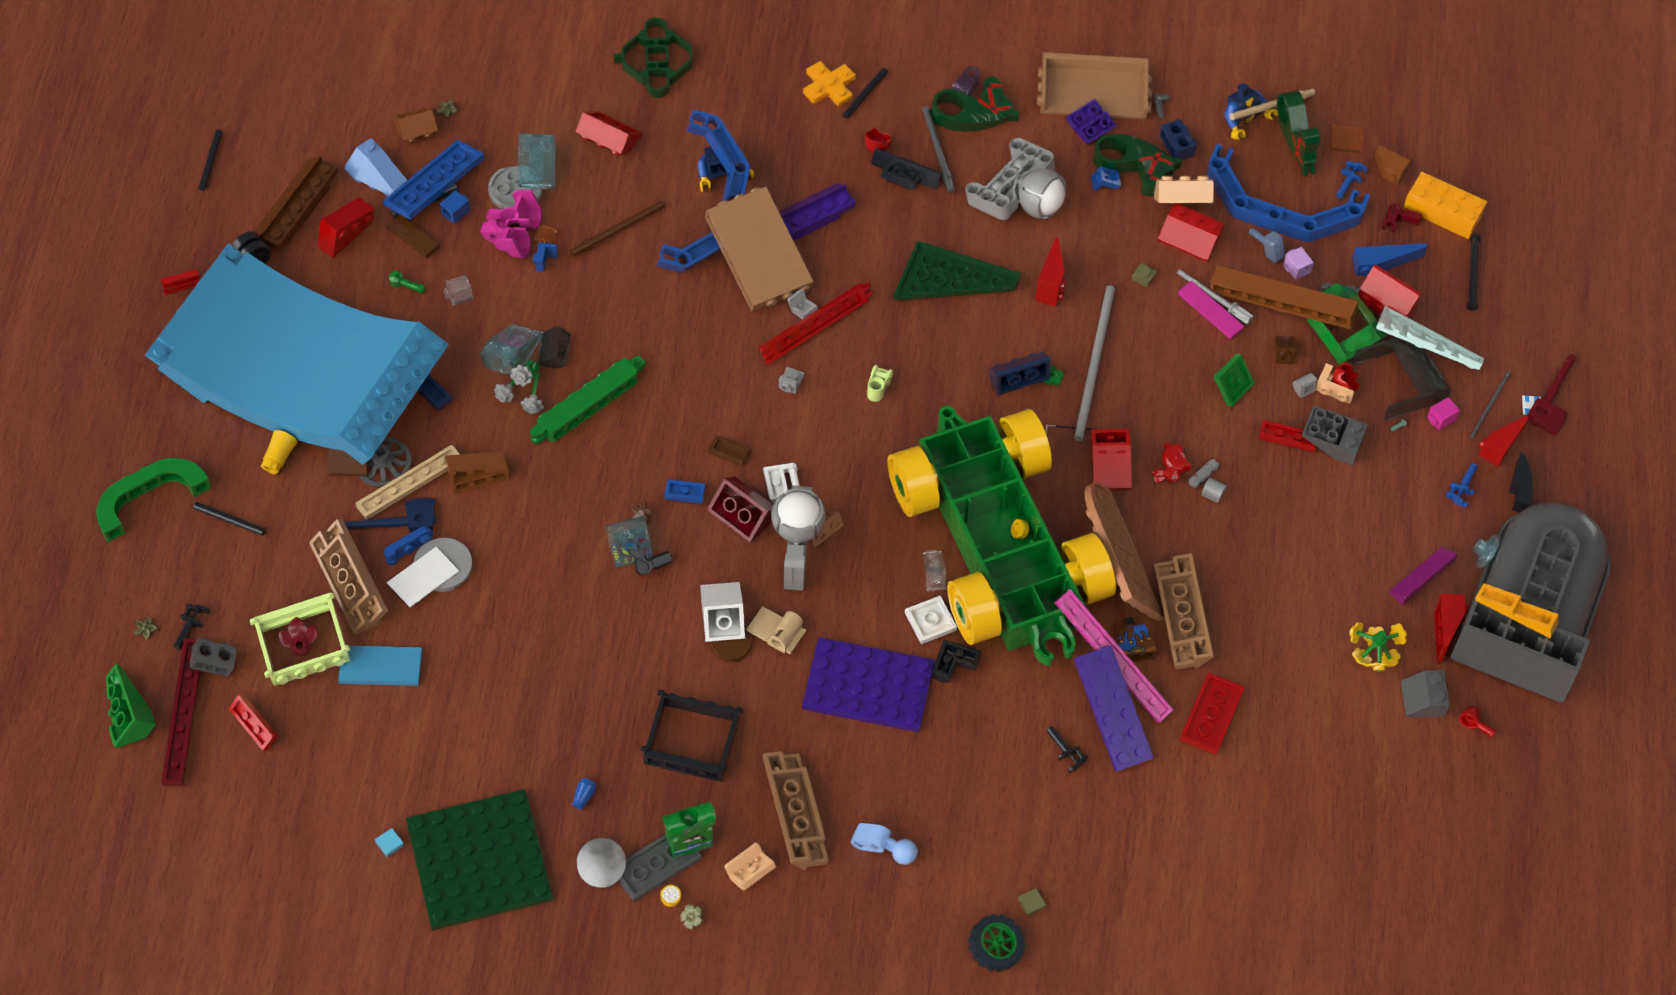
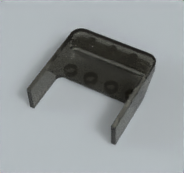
(1420, 369)

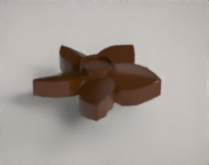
(642, 511)

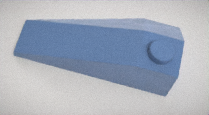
(374, 168)

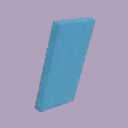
(382, 666)

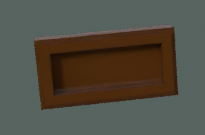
(729, 450)

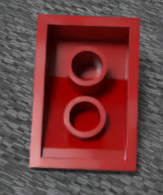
(1051, 279)
(1447, 620)

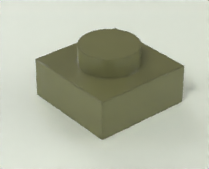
(1144, 275)

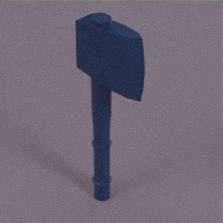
(419, 513)

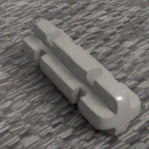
(1203, 473)

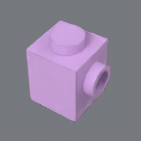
(1298, 263)

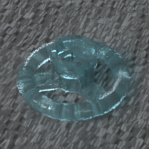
(1486, 550)

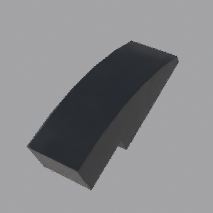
(1522, 484)

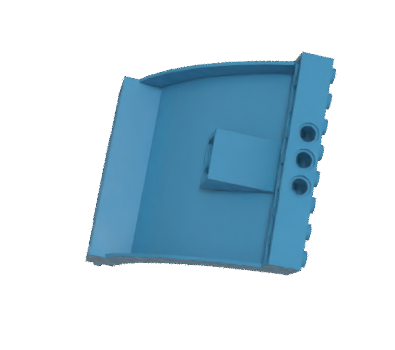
(294, 356)

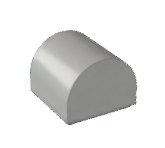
(1305, 385)
(1214, 490)

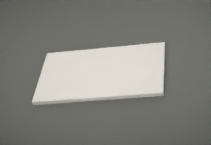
(423, 577)

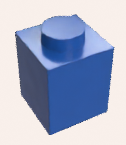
(455, 207)

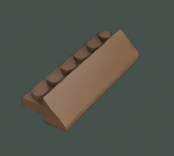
(348, 577)
(1183, 612)
(796, 809)

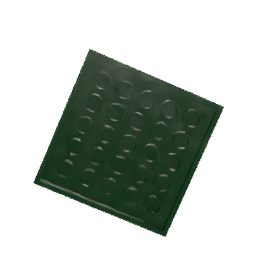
(479, 859)

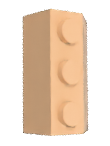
(1184, 190)

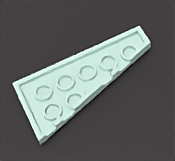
(1413, 332)

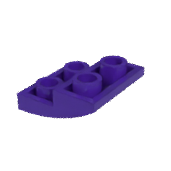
(1090, 121)

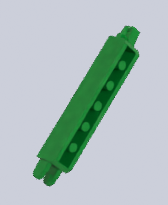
(587, 400)

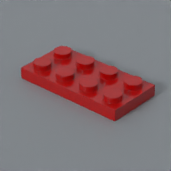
(1212, 713)

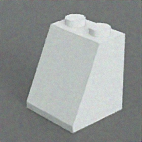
(722, 611)

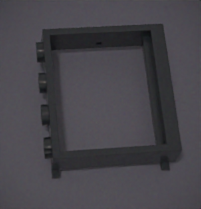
(683, 764)

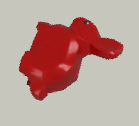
(1174, 464)

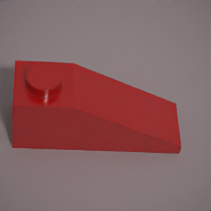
(1501, 441)

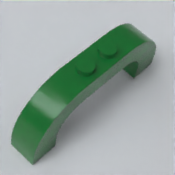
(141, 482)

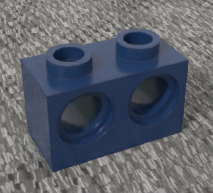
(1178, 140)

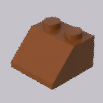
(415, 124)

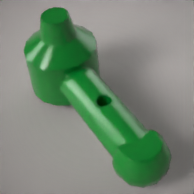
(396, 280)

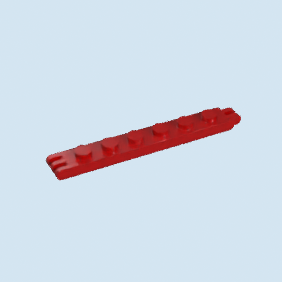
(815, 322)

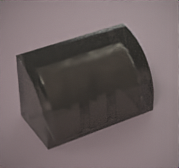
(554, 348)

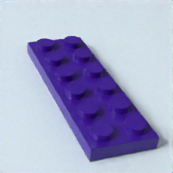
(1113, 708)

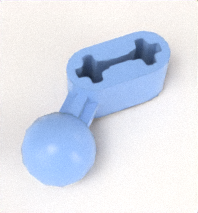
(877, 838)

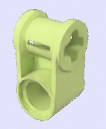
(878, 380)

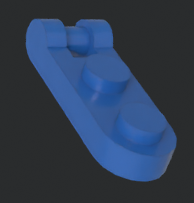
(407, 544)

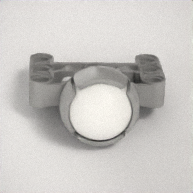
(1025, 180)
(797, 518)

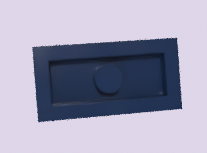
(434, 393)

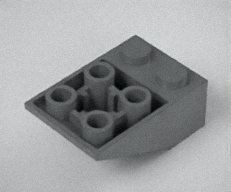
(1335, 434)

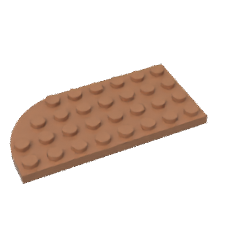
(1120, 548)

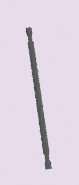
(1490, 404)

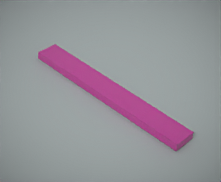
(1098, 639)

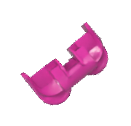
(513, 240)

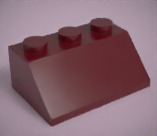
(741, 508)

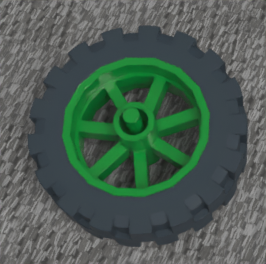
(996, 943)

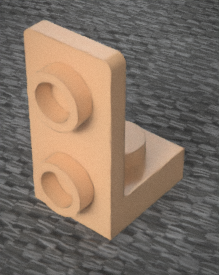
(1334, 390)

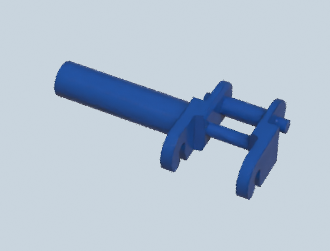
(1350, 176)
(1463, 487)

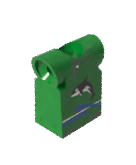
(690, 829)

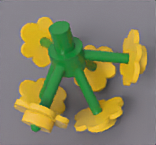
(1377, 638)

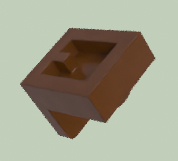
(1285, 349)

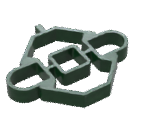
(655, 68)

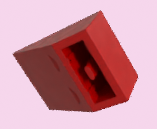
(1111, 458)

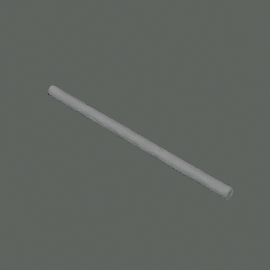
(1094, 363)

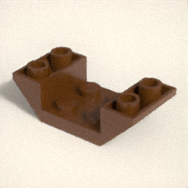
(343, 464)

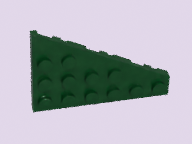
(945, 273)

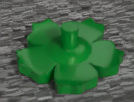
(1055, 376)

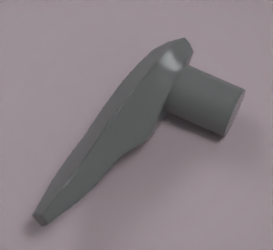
(1158, 99)

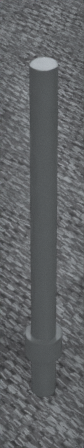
(946, 174)

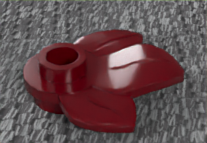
(298, 633)

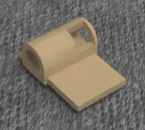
(778, 631)

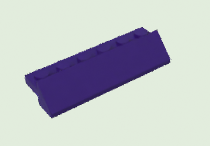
(817, 210)

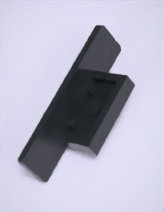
(904, 171)

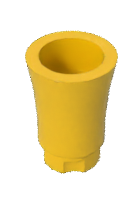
(278, 451)

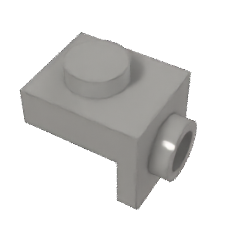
(801, 305)

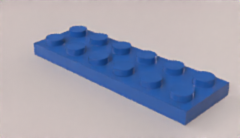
(433, 179)

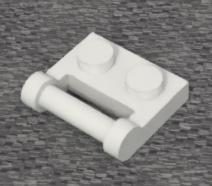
(776, 480)

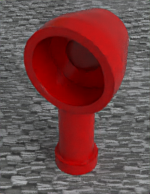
(1471, 719)

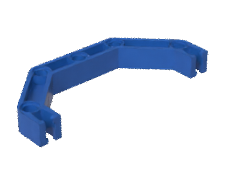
(736, 182)
(1276, 217)

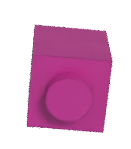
(1443, 413)

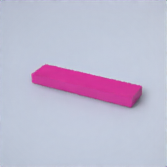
(1211, 310)

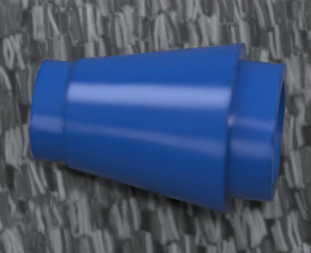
(584, 792)

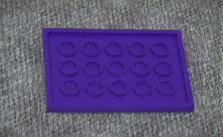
(868, 684)

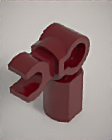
(1396, 212)

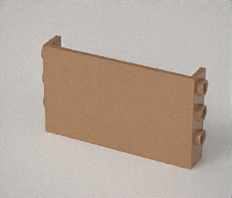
(1076, 79)
(758, 248)

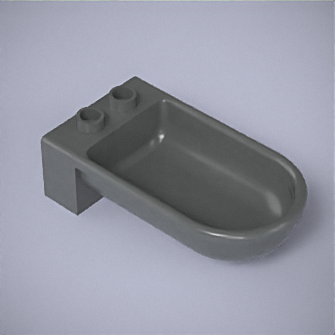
(1557, 563)

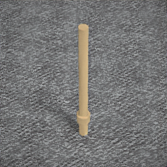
(1265, 106)

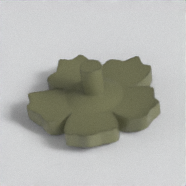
(691, 916)

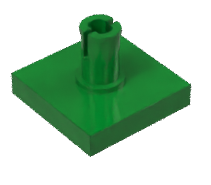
(1234, 380)

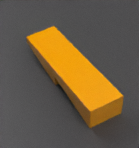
(1512, 607)

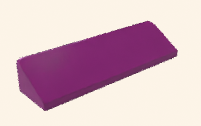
(1423, 575)

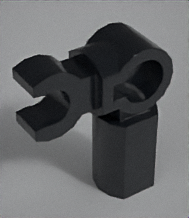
(643, 566)

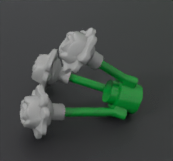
(522, 376)

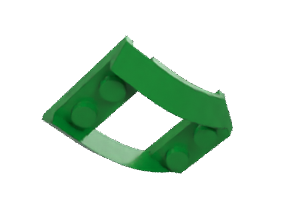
(1365, 337)

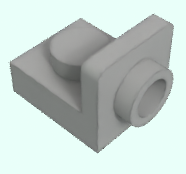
(791, 380)

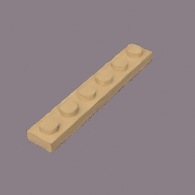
(405, 484)

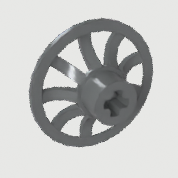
(384, 458)

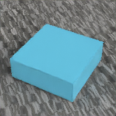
(389, 842)

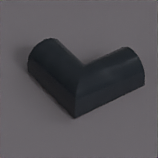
(952, 655)

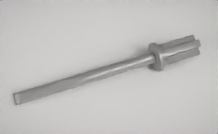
(1234, 309)

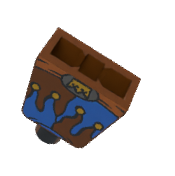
(1136, 641)

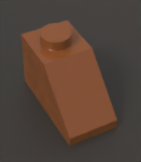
(1391, 164)

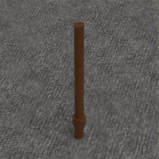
(587, 244)

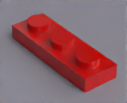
(1285, 436)
(253, 722)

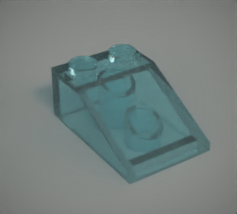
(536, 160)
(510, 348)

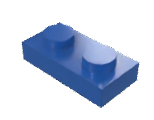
(684, 491)

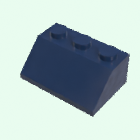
(1020, 373)

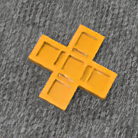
(829, 83)

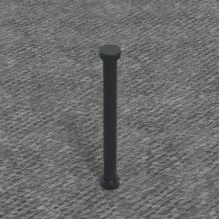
(1472, 304)

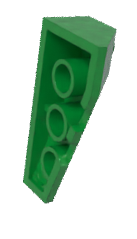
(129, 712)

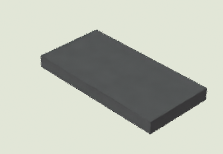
(653, 867)

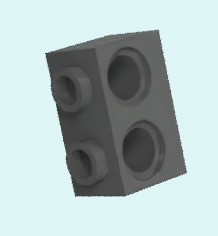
(212, 662)

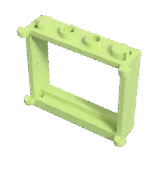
(283, 617)

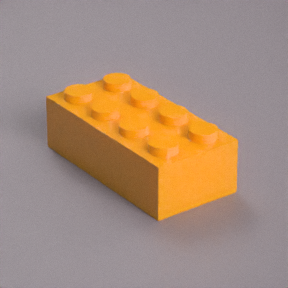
(1445, 205)

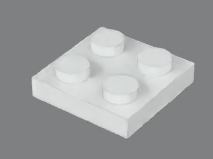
(930, 619)

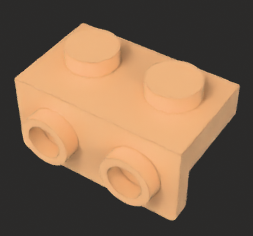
(749, 867)

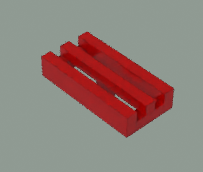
(180, 282)

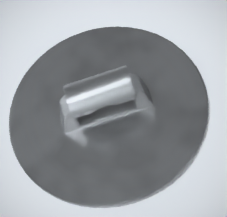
(601, 862)

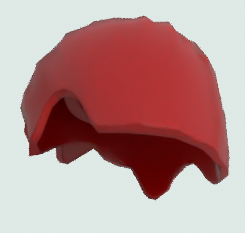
(876, 139)
(1346, 376)

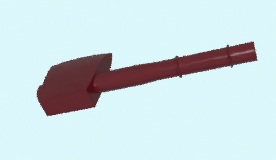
(1543, 412)

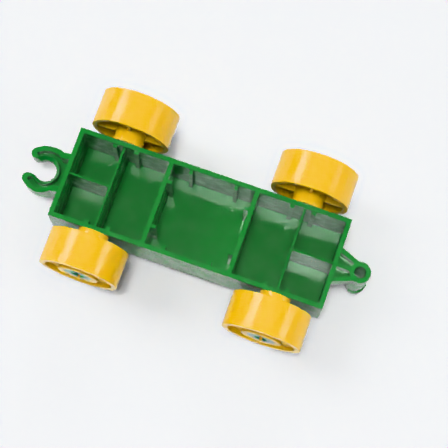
(981, 491)

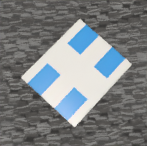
(1528, 402)

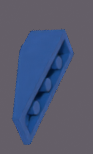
(1385, 256)

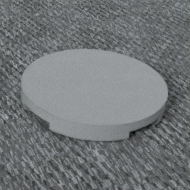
(504, 184)
(458, 556)

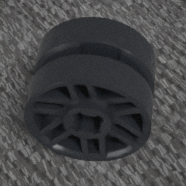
(254, 245)

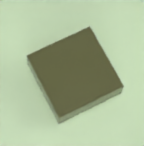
(1031, 902)

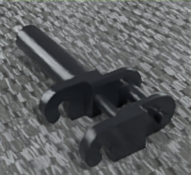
(190, 623)
(1067, 752)

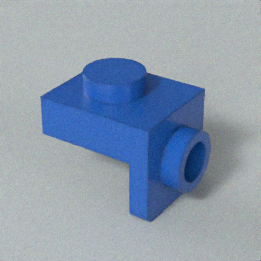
(544, 250)

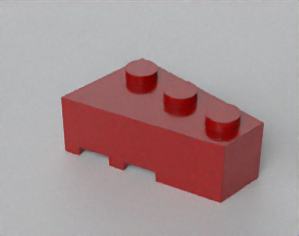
(344, 226)

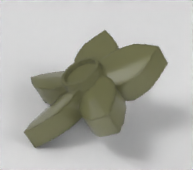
(447, 108)
(145, 628)

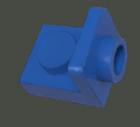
(1105, 177)

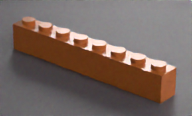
(1284, 297)

